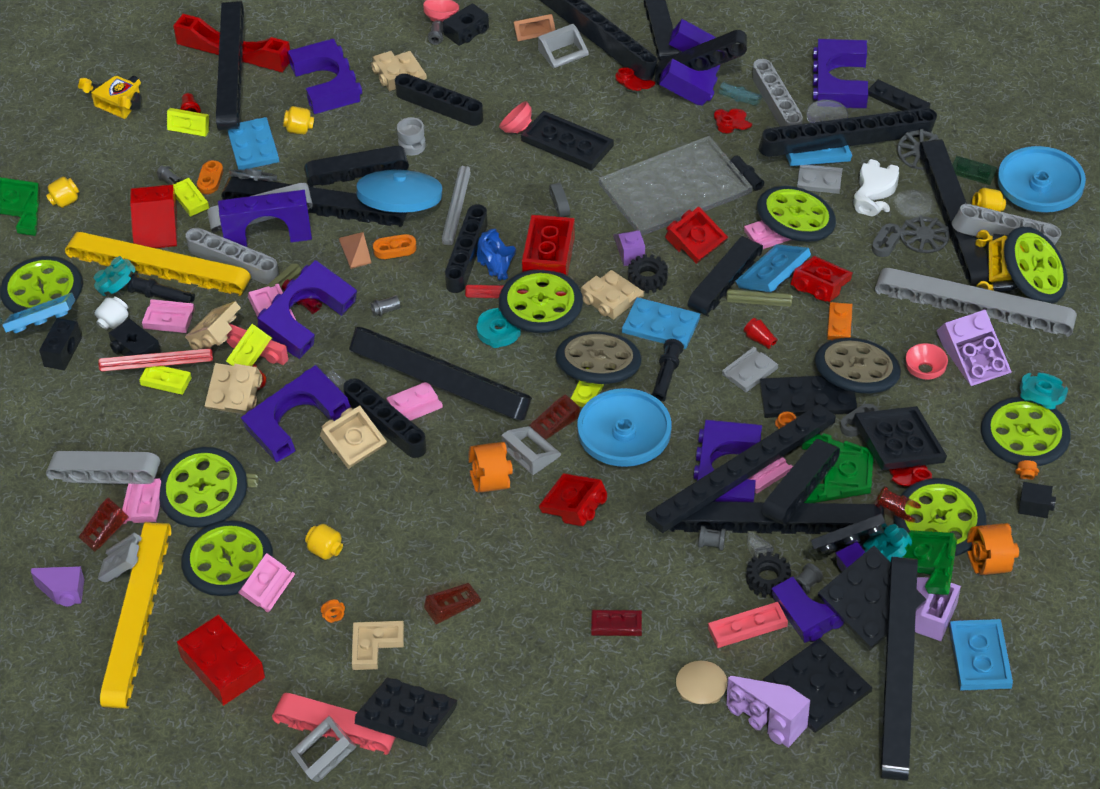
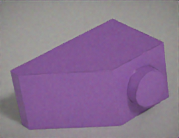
(629, 246)
(60, 584)

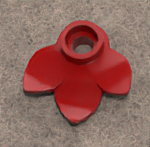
(627, 78)
(731, 120)
(910, 475)

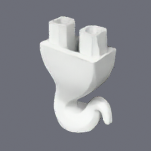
(875, 185)

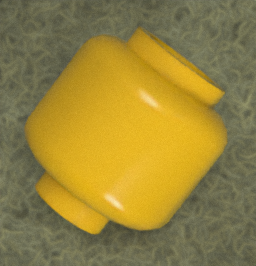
(298, 120)
(62, 192)
(989, 199)
(324, 541)

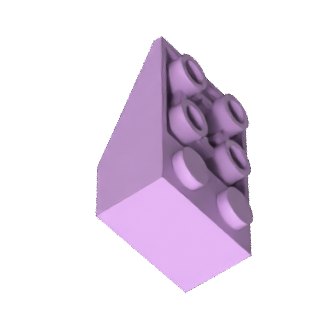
(974, 347)
(937, 612)
(769, 702)

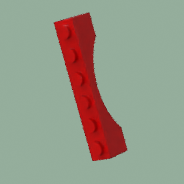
(197, 34)

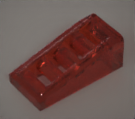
(565, 407)
(102, 514)
(440, 612)

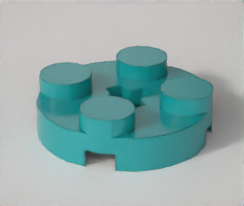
(114, 276)
(496, 337)
(1043, 390)
(891, 542)

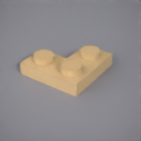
(370, 637)

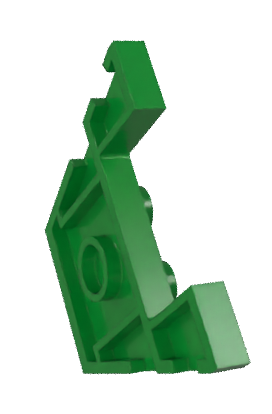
(20, 200)
(848, 476)
(935, 557)

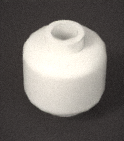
(111, 313)

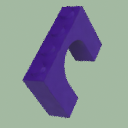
(835, 54)
(326, 57)
(682, 80)
(287, 206)
(313, 283)
(310, 389)
(727, 438)
(805, 615)

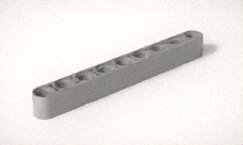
(972, 299)

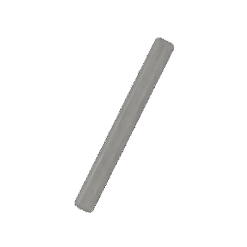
(456, 205)

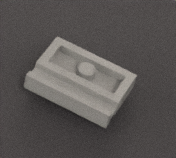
(820, 178)
(749, 368)
(120, 558)

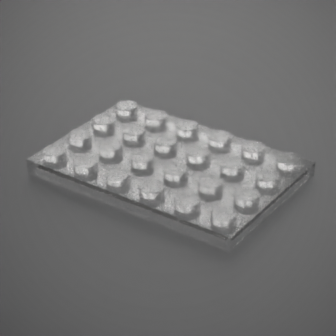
(671, 183)

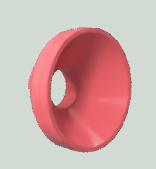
(440, 9)
(517, 119)
(929, 355)

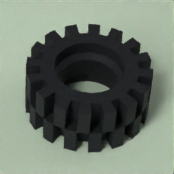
(648, 264)
(764, 563)

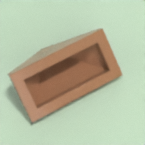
(534, 27)
(355, 250)

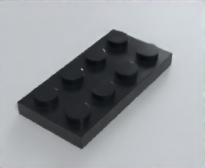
(567, 140)
(802, 394)

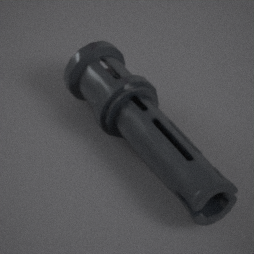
(153, 288)
(669, 362)

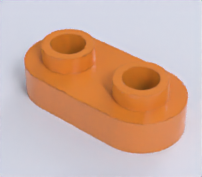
(210, 177)
(394, 246)

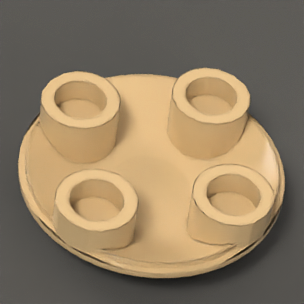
(701, 682)

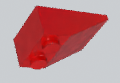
(154, 216)

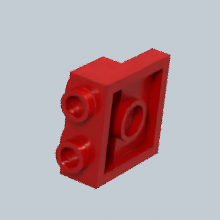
(695, 234)
(820, 278)
(574, 499)

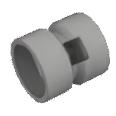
(411, 135)

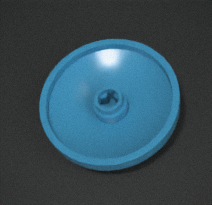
(1041, 179)
(399, 191)
(624, 427)

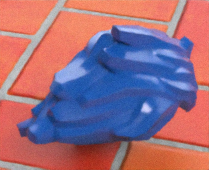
(494, 254)

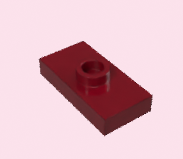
(616, 623)

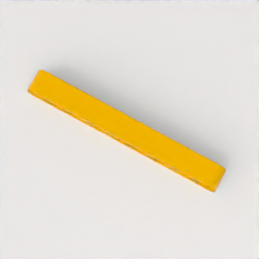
(160, 263)
(134, 615)

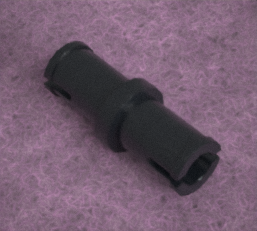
(748, 172)

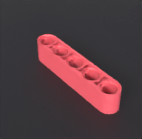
(308, 713)

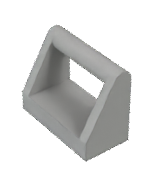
(558, 39)
(523, 455)
(328, 760)

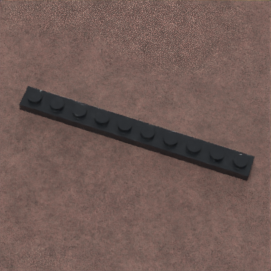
(740, 468)

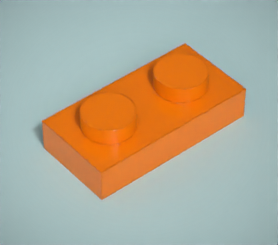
(839, 320)

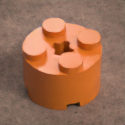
(490, 467)
(992, 549)

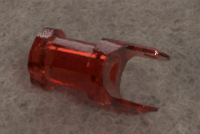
(896, 503)

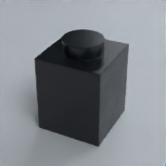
(1036, 500)

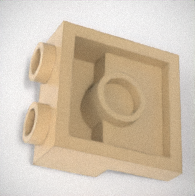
(390, 66)
(610, 294)
(213, 327)
(233, 388)
(352, 436)

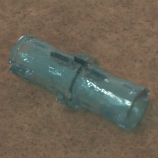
(740, 94)

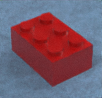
(549, 244)
(221, 659)

